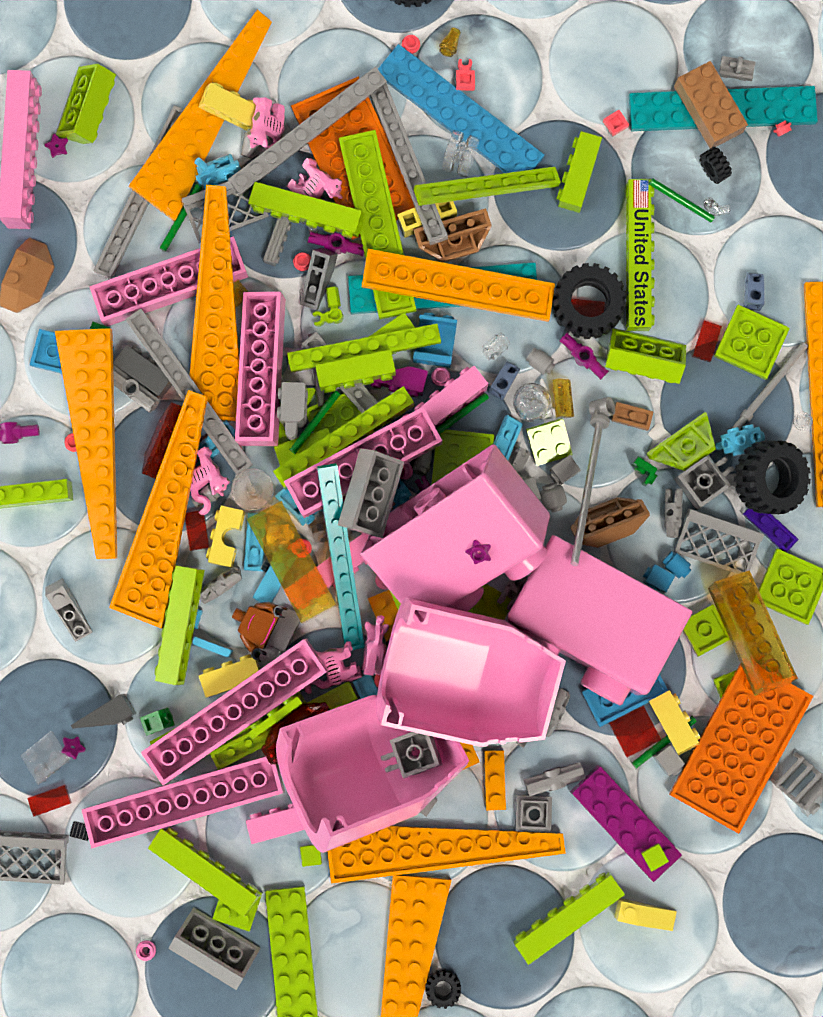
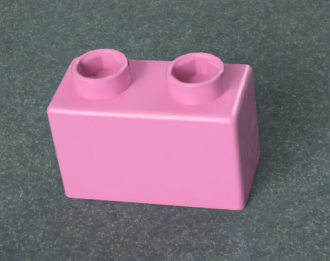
(428, 534)
(599, 621)

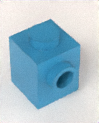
(658, 578)

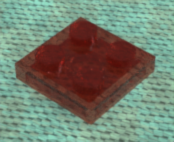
(634, 731)

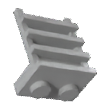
(812, 795)

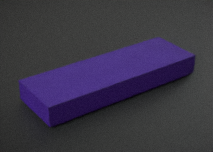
(772, 529)

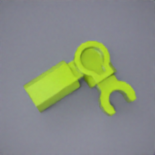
(335, 314)

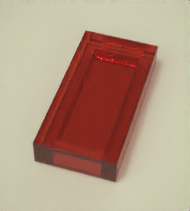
(588, 307)
(706, 341)
(197, 531)
(49, 800)

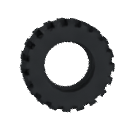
(593, 277)
(792, 477)

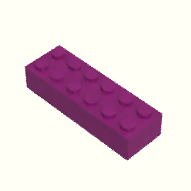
(623, 820)

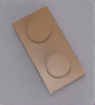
(632, 416)

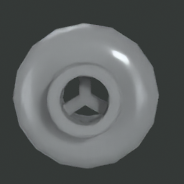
(553, 497)

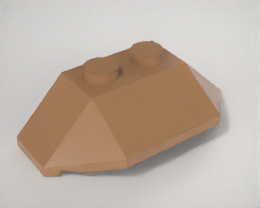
(464, 234)
(26, 276)
(612, 521)

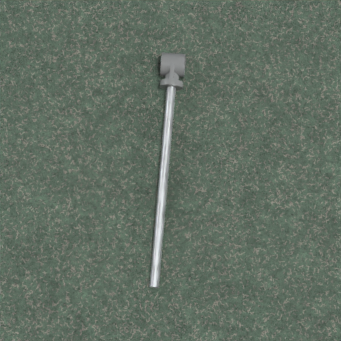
(600, 411)

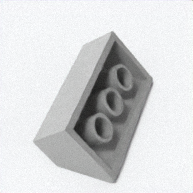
(371, 492)
(214, 948)

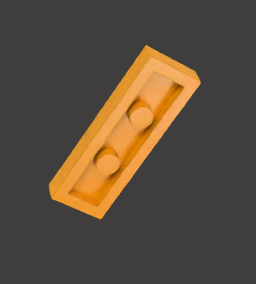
(495, 780)

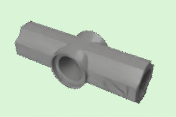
(140, 396)
(554, 779)

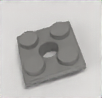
(523, 807)

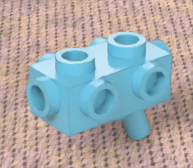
(216, 171)
(737, 441)

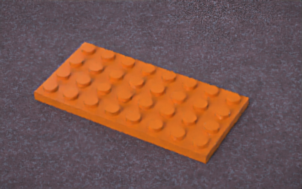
(328, 152)
(739, 750)

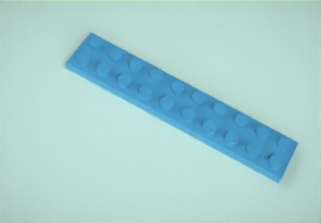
(458, 112)

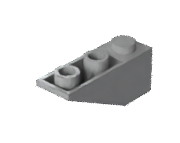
(67, 609)

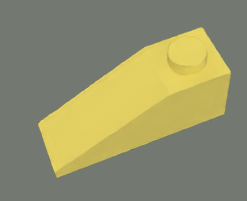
(644, 915)

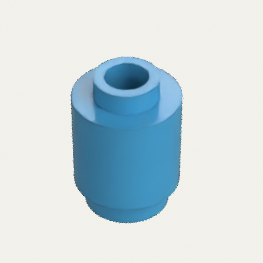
(677, 565)

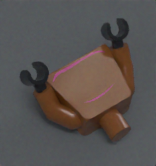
(258, 625)

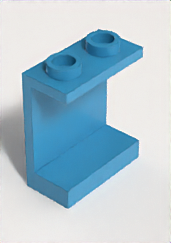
(441, 353)

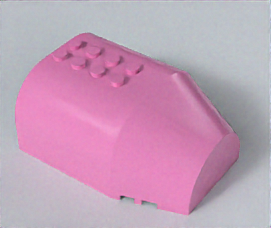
(466, 677)
(342, 783)

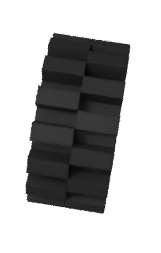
(715, 165)
(452, 997)

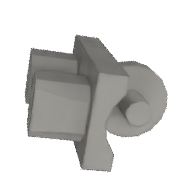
(736, 68)

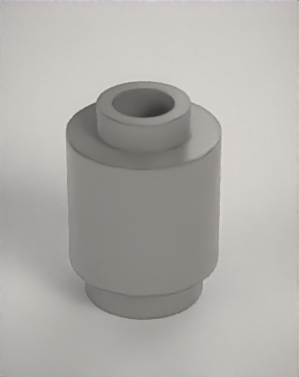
(540, 361)

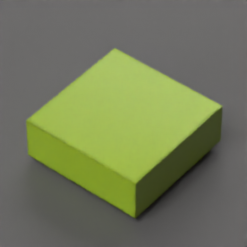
(310, 856)
(654, 857)

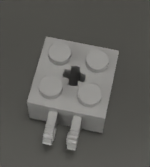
(293, 407)
(715, 481)
(409, 764)

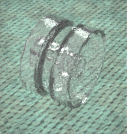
(460, 153)
(242, 486)

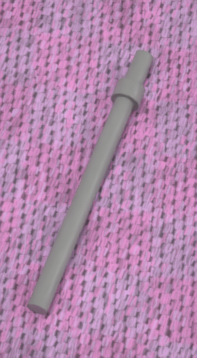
(747, 414)

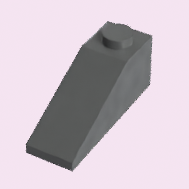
(318, 277)
(113, 712)

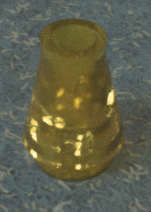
(450, 42)

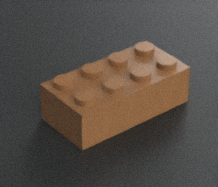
(710, 105)

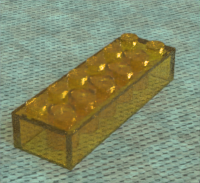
(292, 562)
(752, 633)

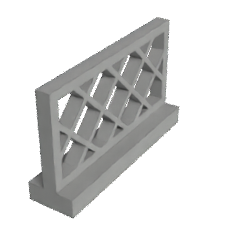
(198, 199)
(722, 526)
(33, 840)

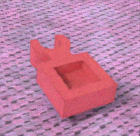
(465, 77)

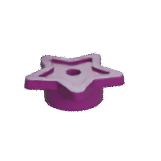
(57, 150)
(475, 556)
(78, 748)

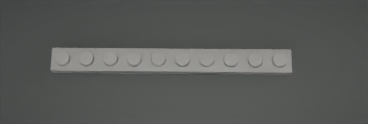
(307, 131)
(407, 163)
(129, 219)
(182, 383)

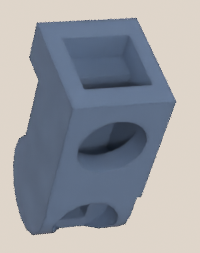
(754, 292)
(504, 381)

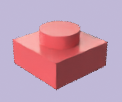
(615, 123)

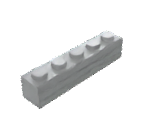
(277, 240)

